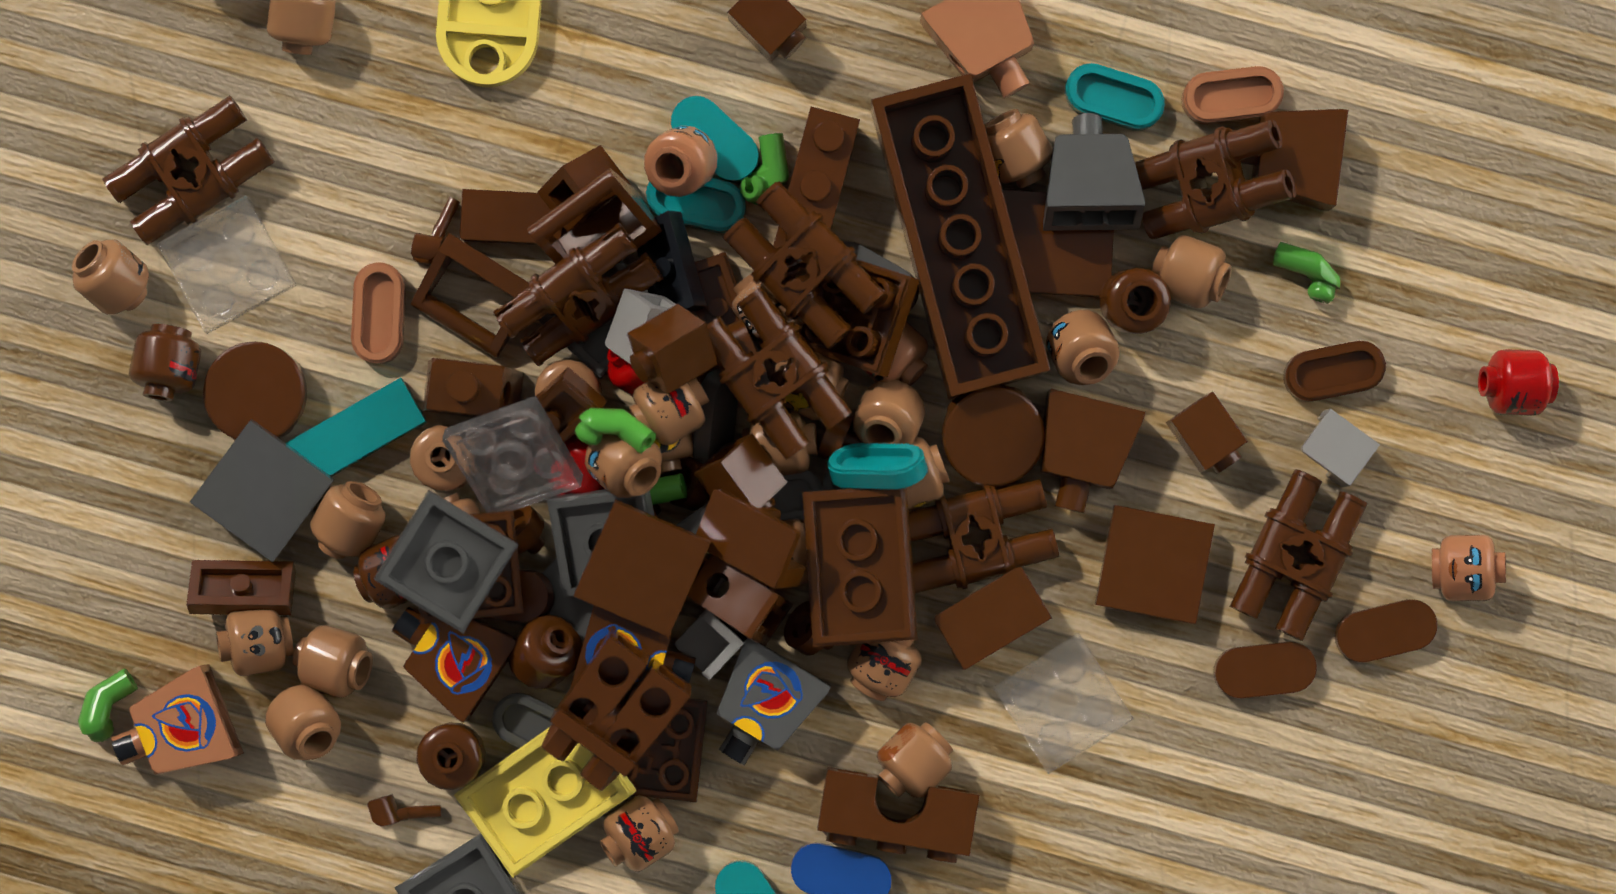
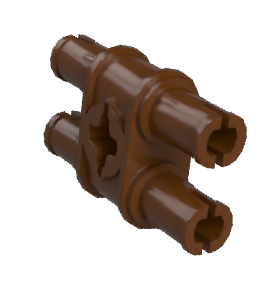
(162, 162)
(1228, 198)
(778, 266)
(576, 294)
(802, 376)
(1326, 548)
(999, 554)

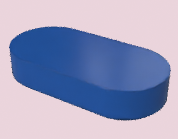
(838, 870)

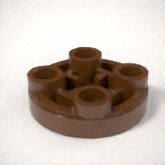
(255, 384)
(993, 435)

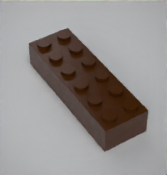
(959, 236)

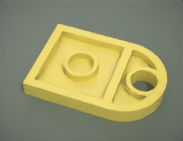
(503, 25)

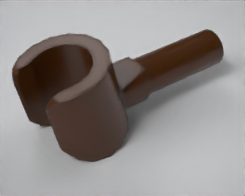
(426, 246)
(385, 812)

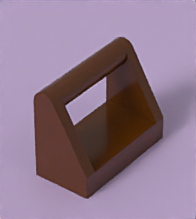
(625, 209)
(483, 267)

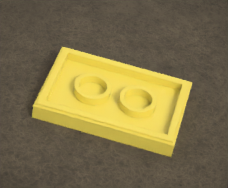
(536, 802)

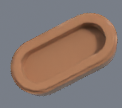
(1232, 95)
(378, 313)

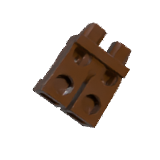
(602, 723)

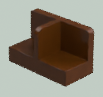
(752, 539)
(992, 617)

